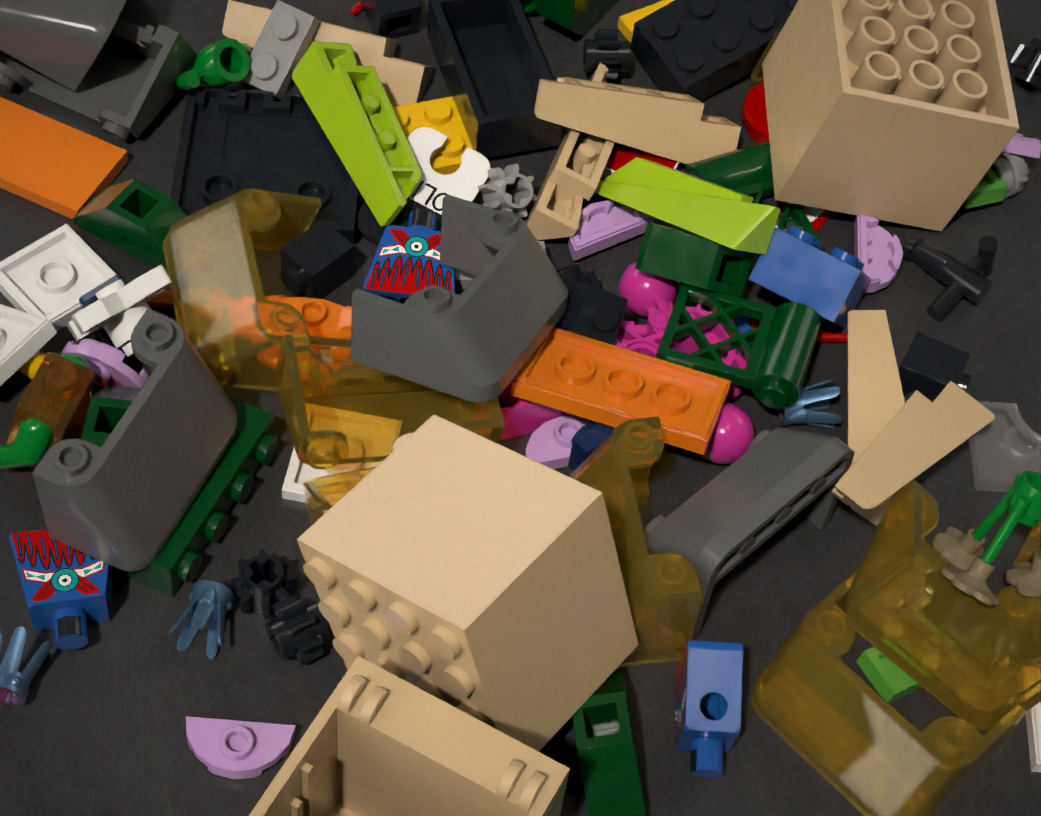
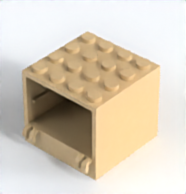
(887, 106)
(475, 580)
(407, 753)

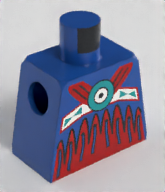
(409, 260)
(62, 587)
(708, 704)

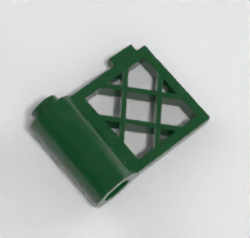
(750, 173)
(779, 350)

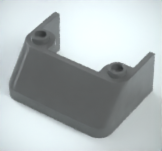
(473, 339)
(750, 502)

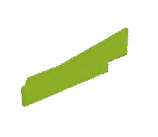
(359, 125)
(692, 204)

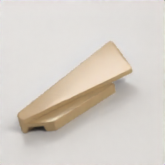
(402, 79)
(637, 117)
(569, 180)
(872, 387)
(911, 444)

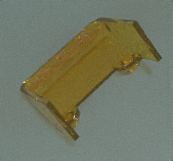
(220, 286)
(855, 734)

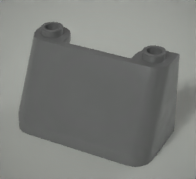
(57, 35)
(124, 84)
(137, 487)

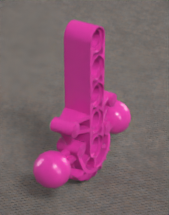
(651, 298)

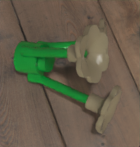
(967, 550)

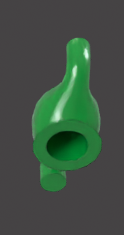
(217, 65)

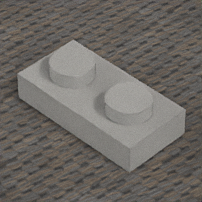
(280, 48)

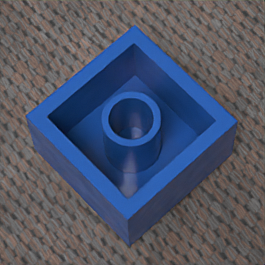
(810, 276)

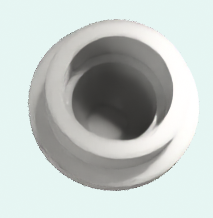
(1012, 172)

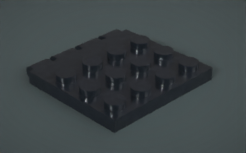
(260, 146)

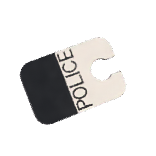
(432, 185)

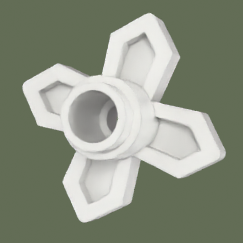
(120, 308)

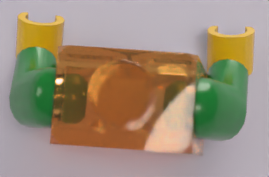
(48, 408)

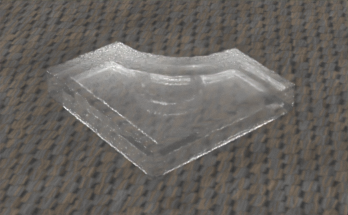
(1003, 449)

